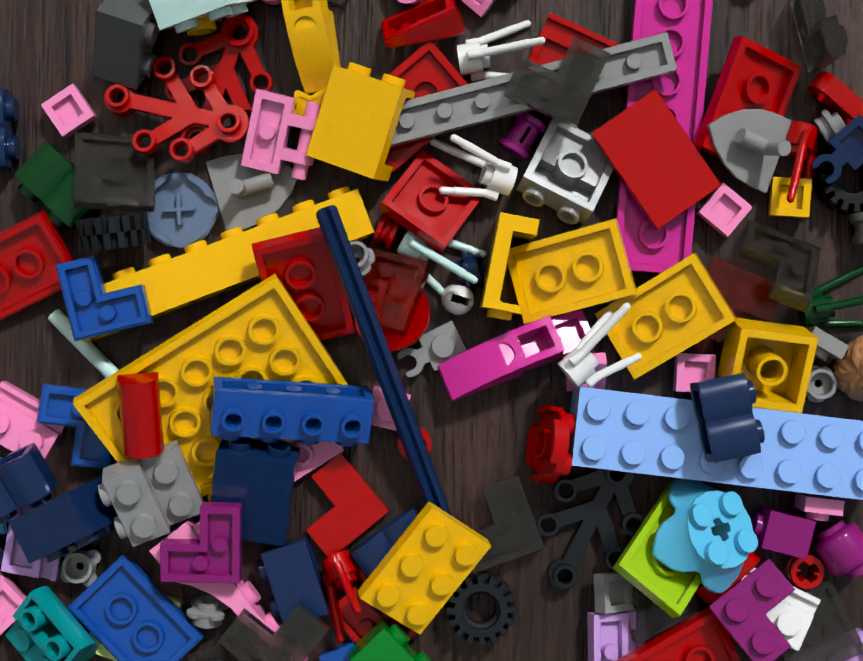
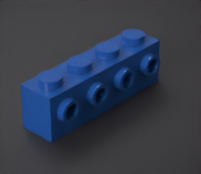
(290, 411)

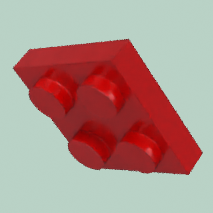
(422, 208)

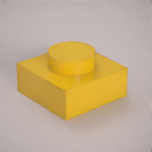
(778, 198)

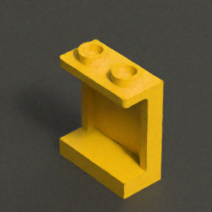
(358, 121)
(505, 228)

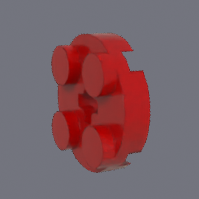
(549, 444)

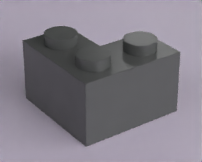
(124, 41)

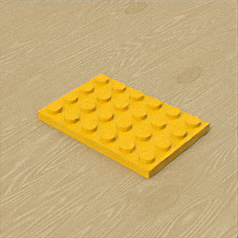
(247, 338)

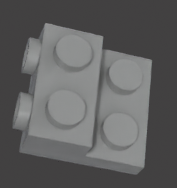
(566, 173)
(150, 494)

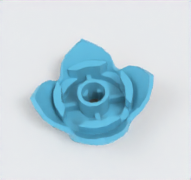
(705, 534)

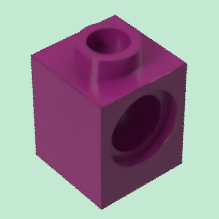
(783, 531)

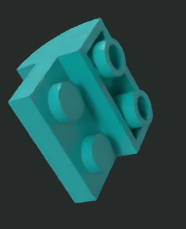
(49, 630)

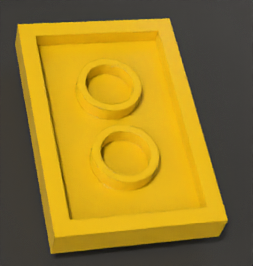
(571, 271)
(668, 315)
(424, 568)

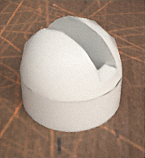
(454, 307)

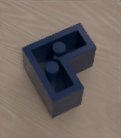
(67, 519)

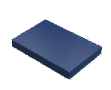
(134, 616)

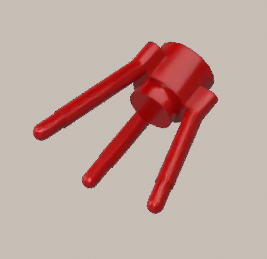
(803, 146)
(341, 572)

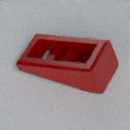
(423, 23)

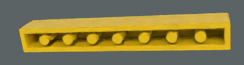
(231, 262)

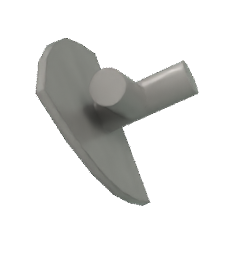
(751, 144)
(246, 192)

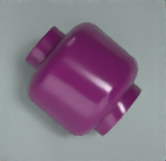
(841, 549)

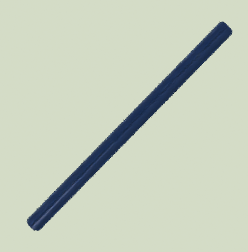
(380, 356)

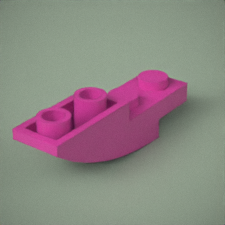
(512, 354)

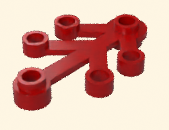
(225, 70)
(181, 114)

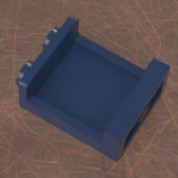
(260, 479)

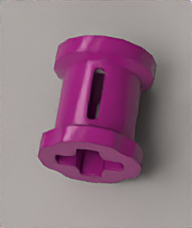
(522, 135)

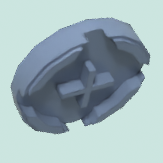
(183, 210)

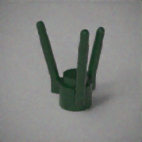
(824, 307)

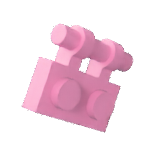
(269, 133)

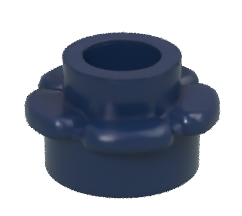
(474, 265)

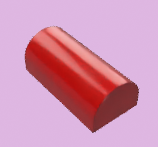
(141, 415)

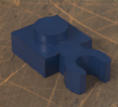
(847, 149)

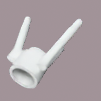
(475, 53)
(495, 174)
(580, 362)

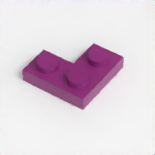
(214, 556)
(745, 608)

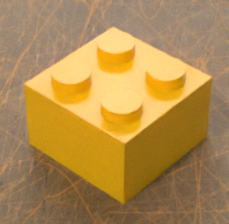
(774, 358)

